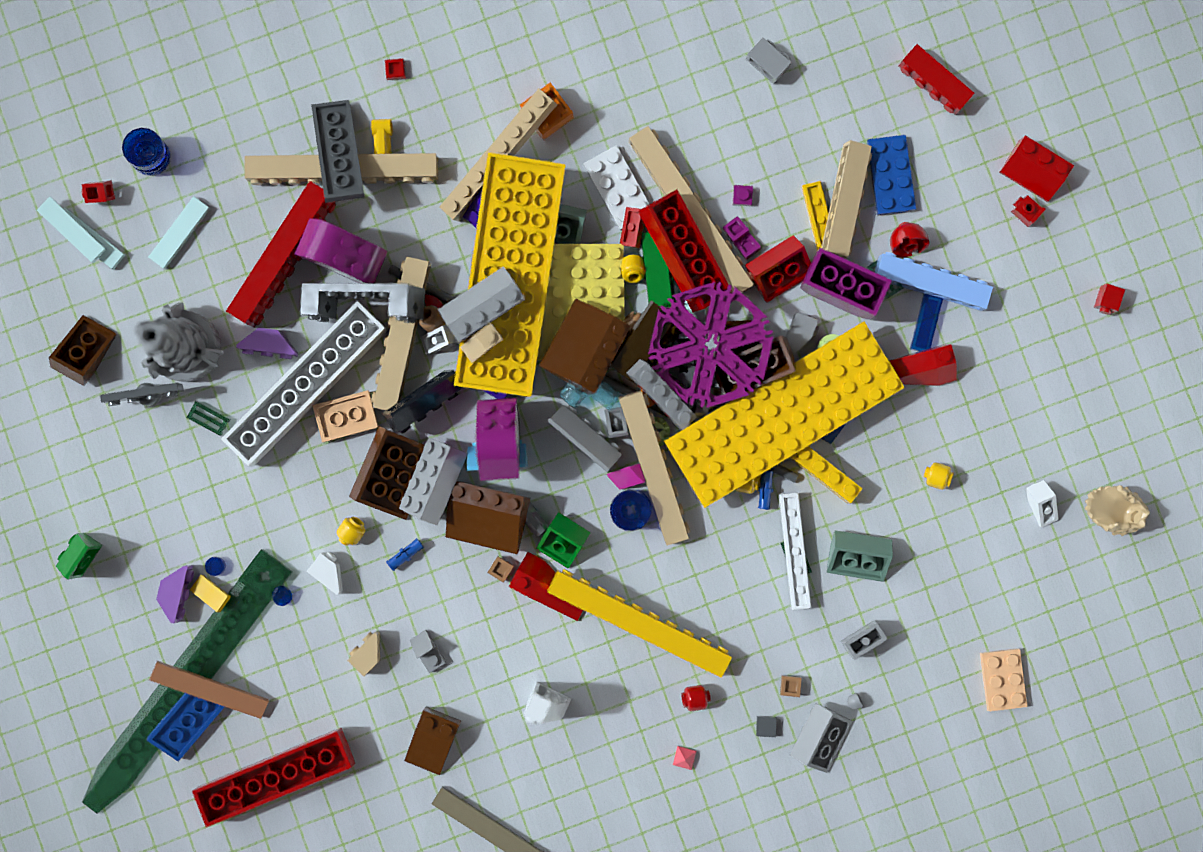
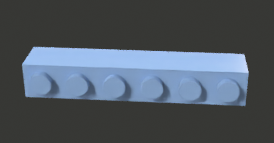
(934, 282)

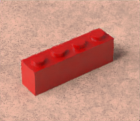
(935, 79)

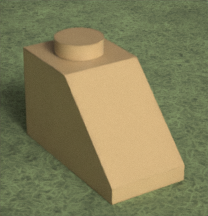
(481, 342)

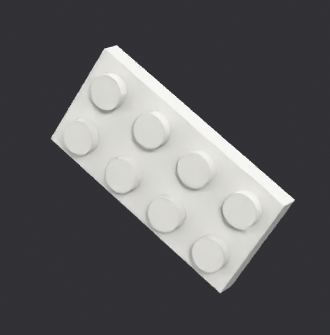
(615, 183)

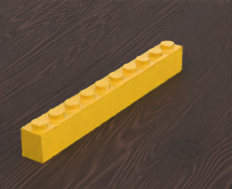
(639, 623)

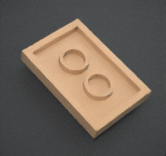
(345, 416)
(1003, 679)

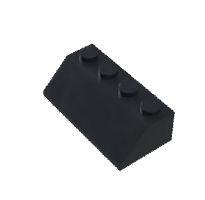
(421, 401)

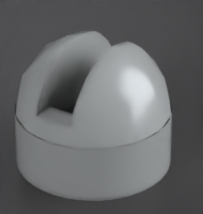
(854, 701)

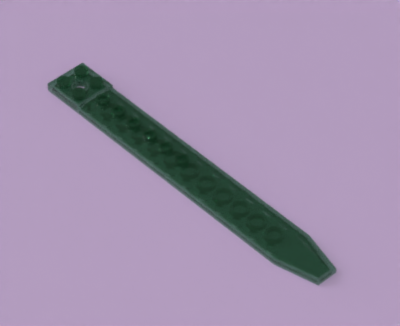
(203, 657)

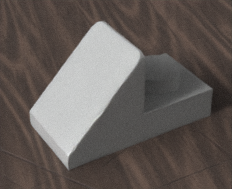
(427, 651)

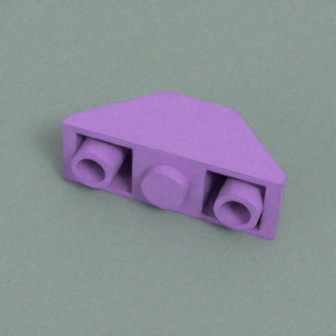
(268, 343)
(174, 592)

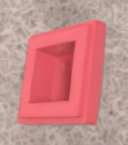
(684, 757)

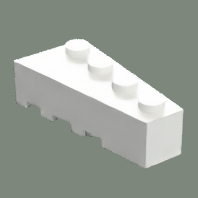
(545, 705)

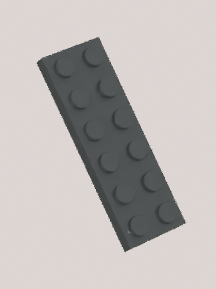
(337, 151)

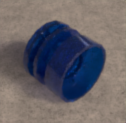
(143, 142)
(620, 514)

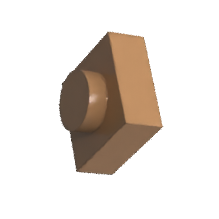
(500, 569)
(790, 686)

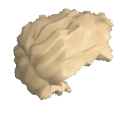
(1117, 509)

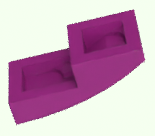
(741, 238)

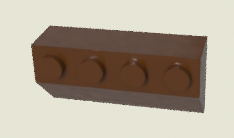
(779, 365)

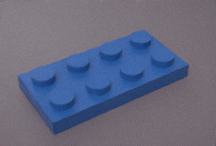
(891, 175)
(183, 725)

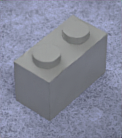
(768, 60)
(864, 640)

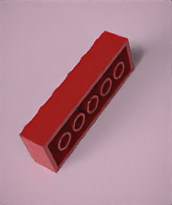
(682, 247)

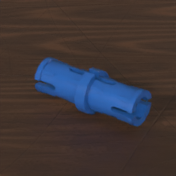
(766, 490)
(405, 554)

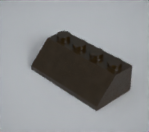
(638, 341)

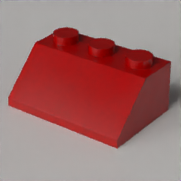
(1036, 168)
(779, 268)

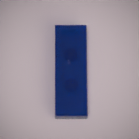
(926, 322)

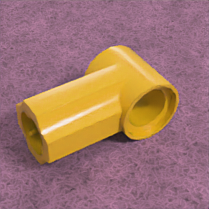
(382, 131)

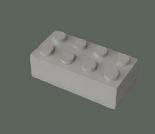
(433, 481)

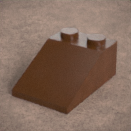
(82, 350)
(432, 740)

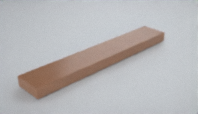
(208, 689)

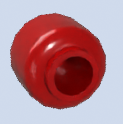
(695, 698)

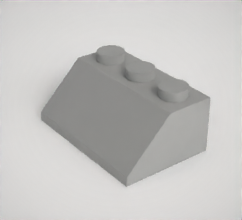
(820, 738)

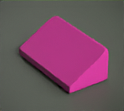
(627, 476)

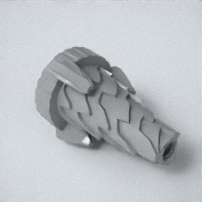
(179, 344)

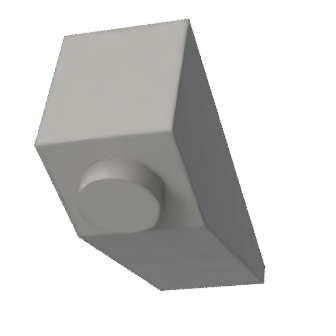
(801, 331)

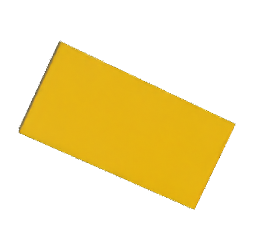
(210, 593)

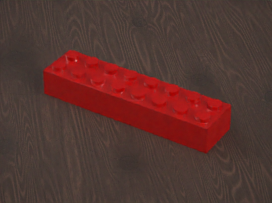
(278, 258)
(273, 777)

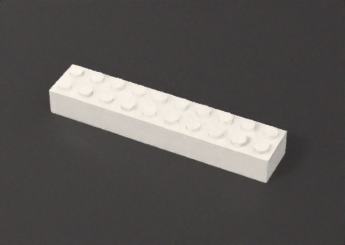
(304, 384)

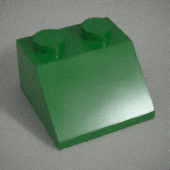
(563, 540)
(78, 556)

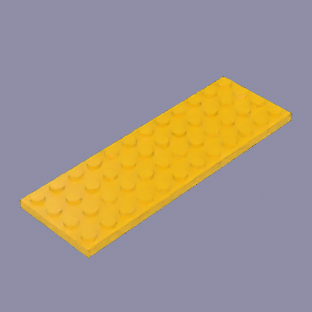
(519, 234)
(784, 415)

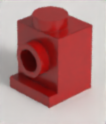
(98, 191)
(1022, 214)

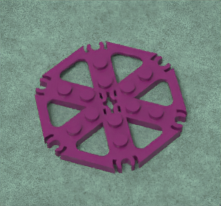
(697, 333)

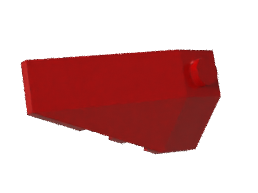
(927, 367)
(533, 581)

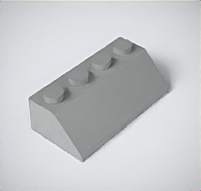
(481, 304)
(585, 438)

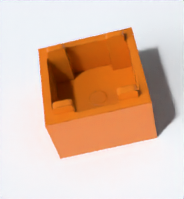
(558, 117)

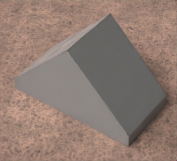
(616, 423)

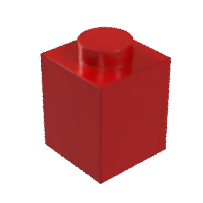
(1109, 299)

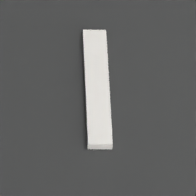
(795, 551)

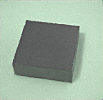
(766, 726)

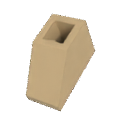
(366, 656)

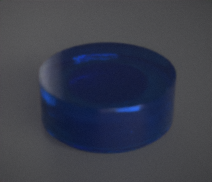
(215, 566)
(282, 595)

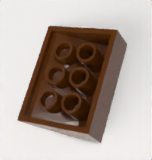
(584, 346)
(387, 472)
(486, 517)

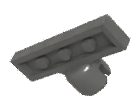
(146, 394)

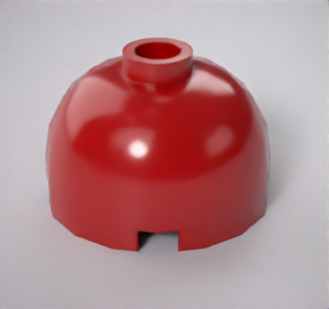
(907, 239)

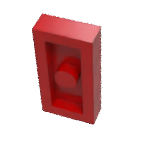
(632, 228)

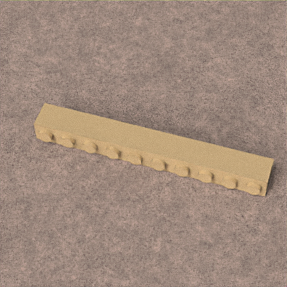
(372, 167)
(667, 178)

